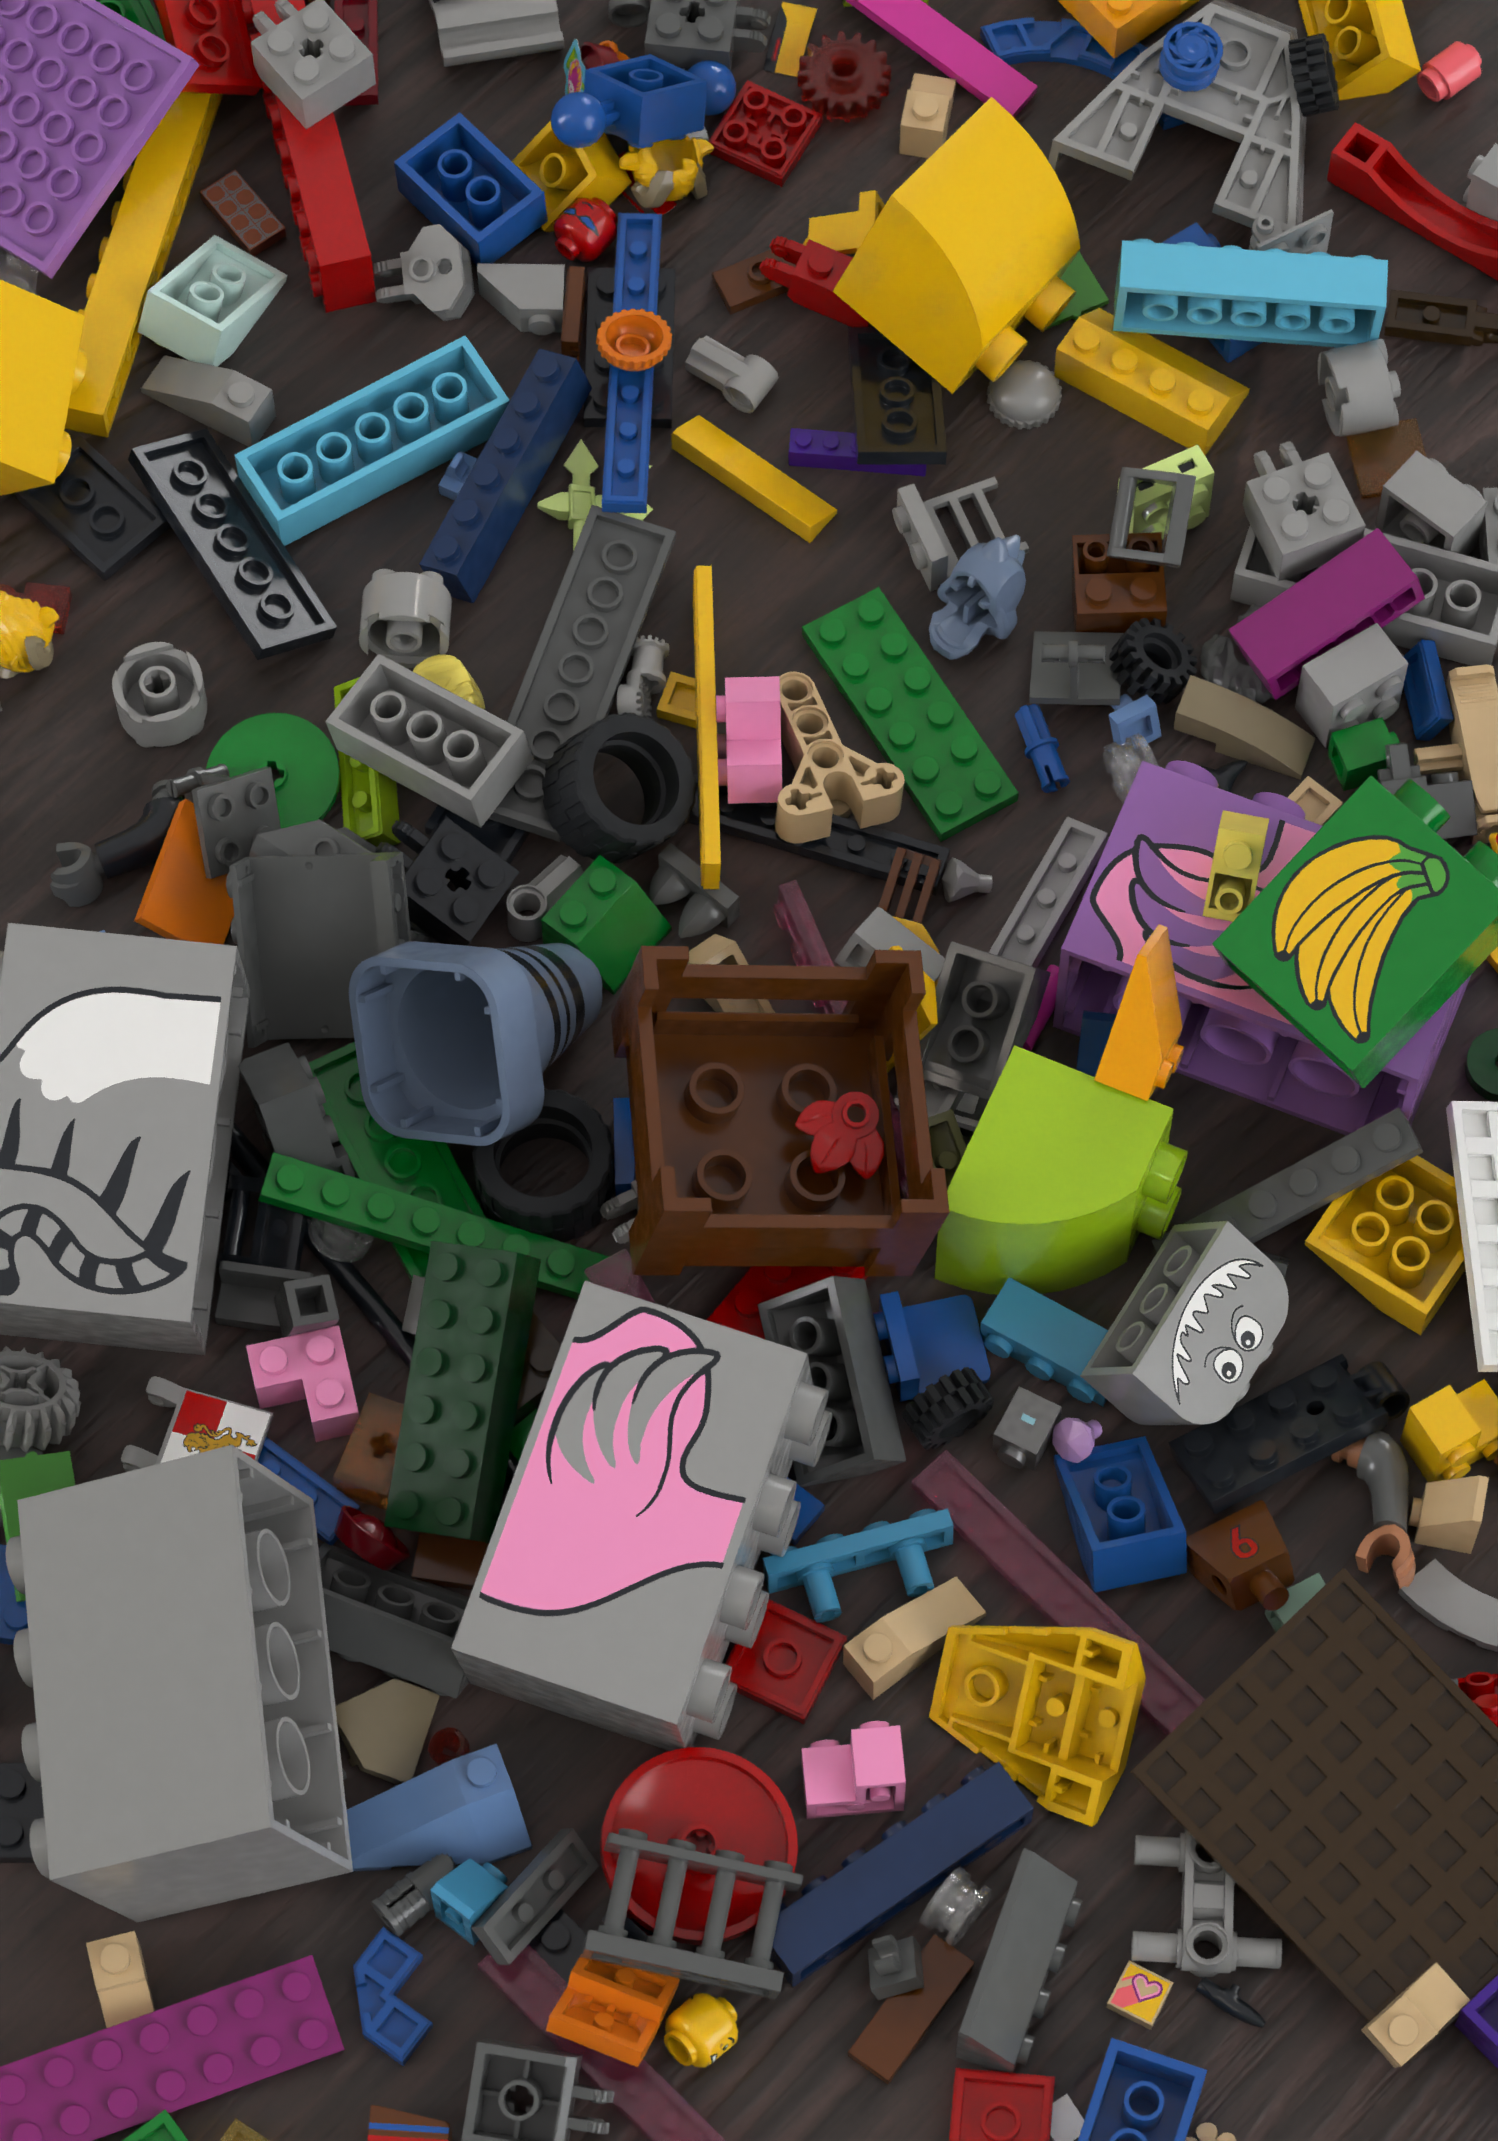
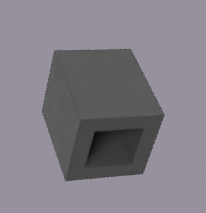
(306, 1305)

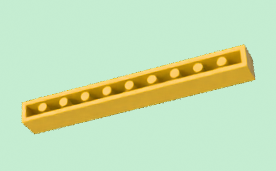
(137, 256)

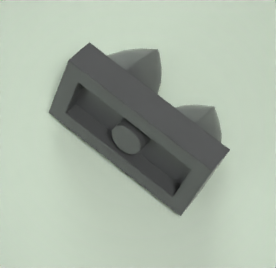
(681, 877)

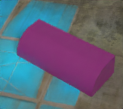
(1324, 609)

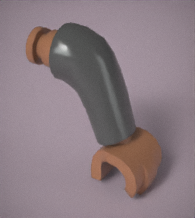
(1385, 1471)

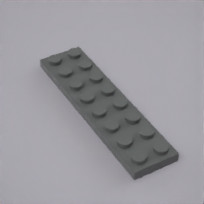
(583, 648)

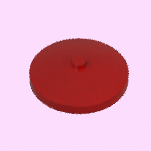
(716, 1805)

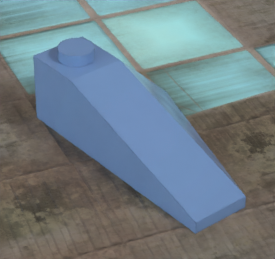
(452, 1810)

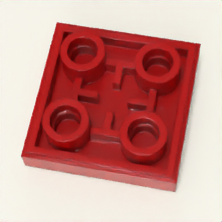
(765, 133)

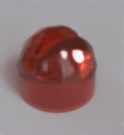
(450, 1739)

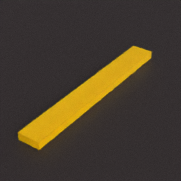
(706, 728)

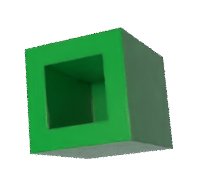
(1360, 752)

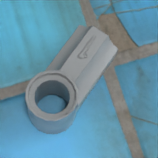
(740, 379)
(539, 897)

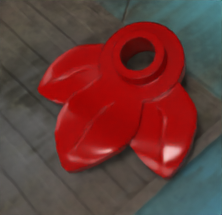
(840, 1139)

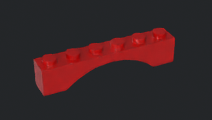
(1384, 180)

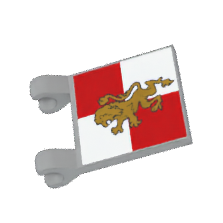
(200, 1425)

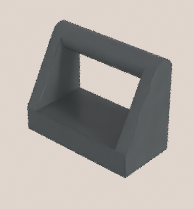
(1176, 521)

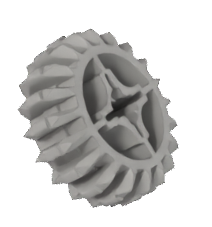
(35, 1400)

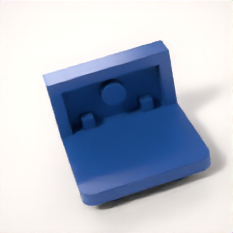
(929, 1341)

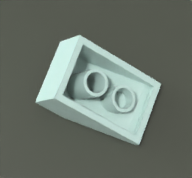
(209, 302)

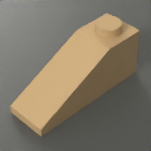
(908, 1636)

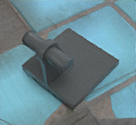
(1073, 669)
(228, 812)

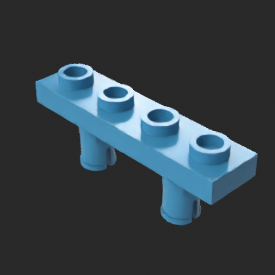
(875, 1545)

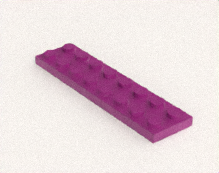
(170, 2058)

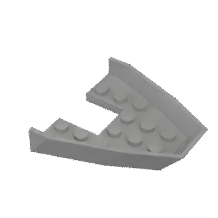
(1246, 103)

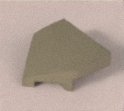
(387, 1728)

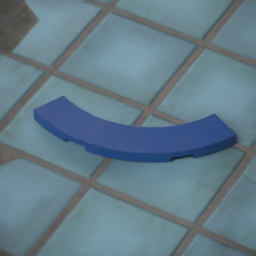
(1060, 42)

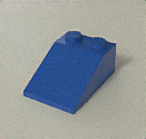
(1122, 1515)

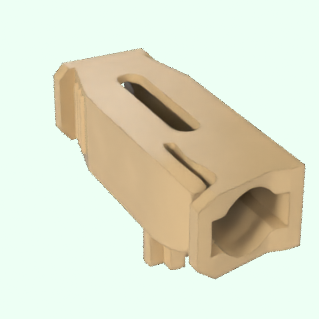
(1474, 742)

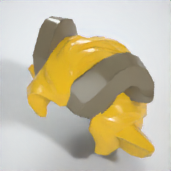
(667, 170)
(24, 635)

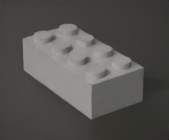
(430, 740)

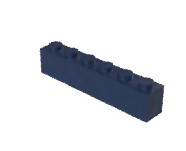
(507, 474)
(897, 1871)

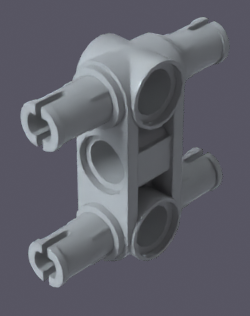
(1205, 1914)

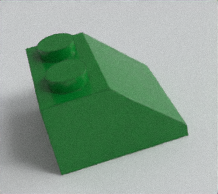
(606, 921)

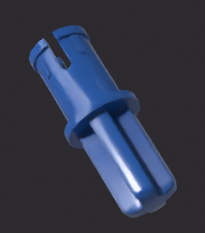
(1041, 748)

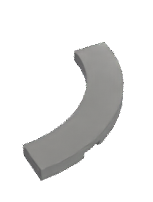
(1454, 1605)

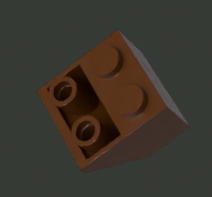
(1114, 591)

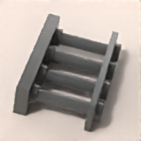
(660, 1951)

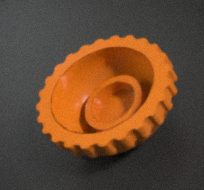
(634, 339)

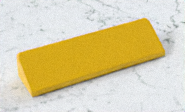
(752, 477)

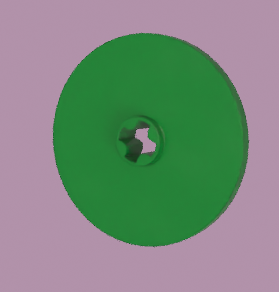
(297, 752)

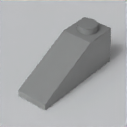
(213, 397)

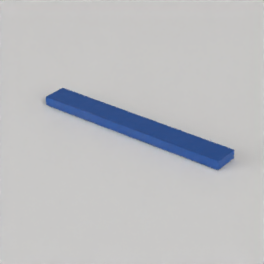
(631, 392)

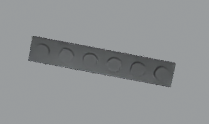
(1317, 1178)

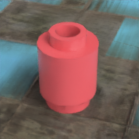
(1450, 71)

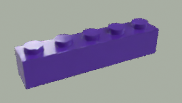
(838, 452)

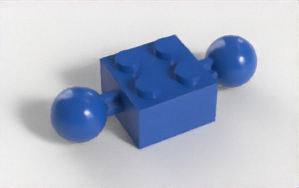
(643, 102)

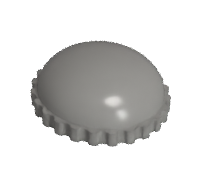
(1025, 395)

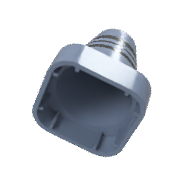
(463, 1032)

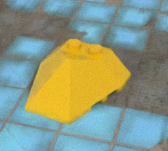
(1045, 1706)

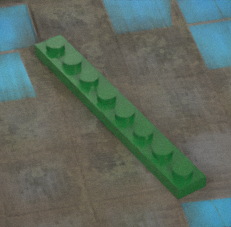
(415, 1220)

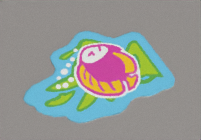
(574, 70)

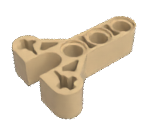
(827, 770)

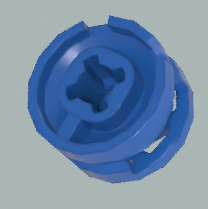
(1190, 56)

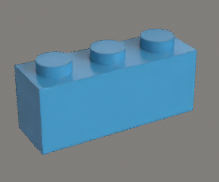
(1043, 1337)

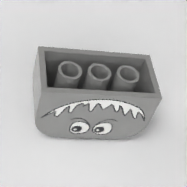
(1192, 1329)

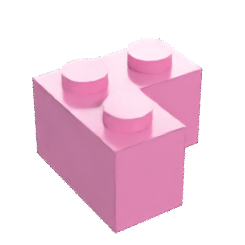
(752, 743)
(307, 1368)
(855, 1776)

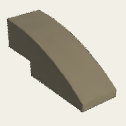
(1243, 728)

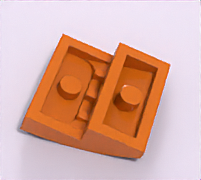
(612, 2008)

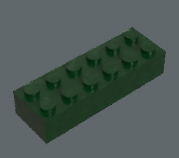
(462, 1391)

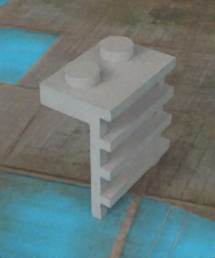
(926, 536)

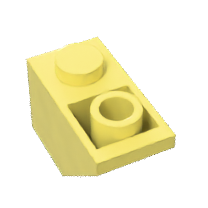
(1235, 865)

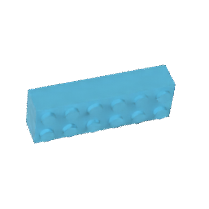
(1249, 294)
(372, 440)

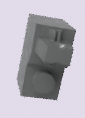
(1451, 793)

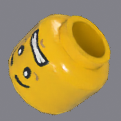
(701, 2030)

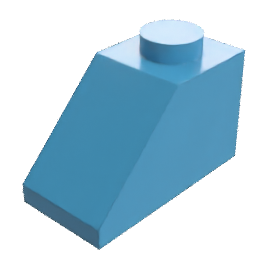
(466, 1895)

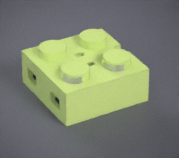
(1153, 499)

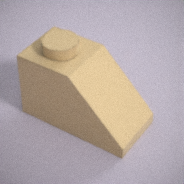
(1449, 1513)

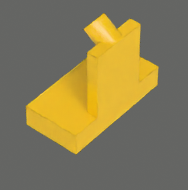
(846, 230)

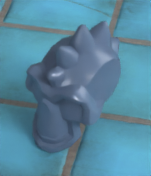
(979, 597)

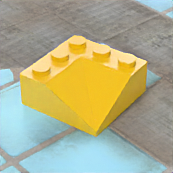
(1396, 1241)

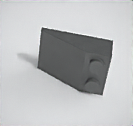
(981, 1013)

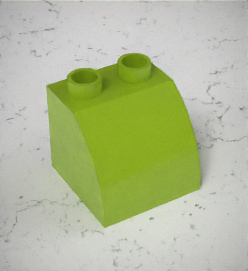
(1057, 1181)

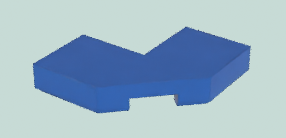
(384, 2017)

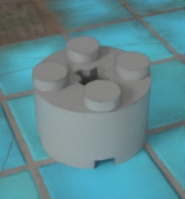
(1358, 388)
(405, 616)
(160, 695)

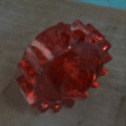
(844, 77)

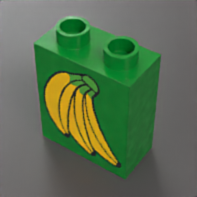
(1368, 927)

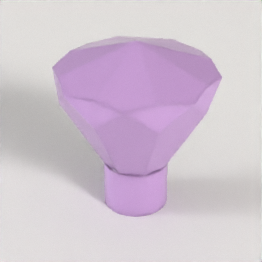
(1075, 1438)

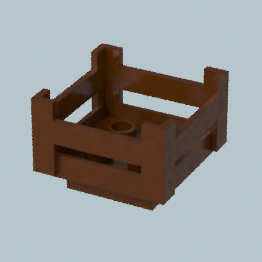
(719, 1106)

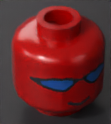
(585, 229)

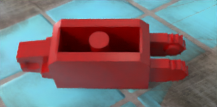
(813, 278)

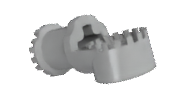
(644, 678)

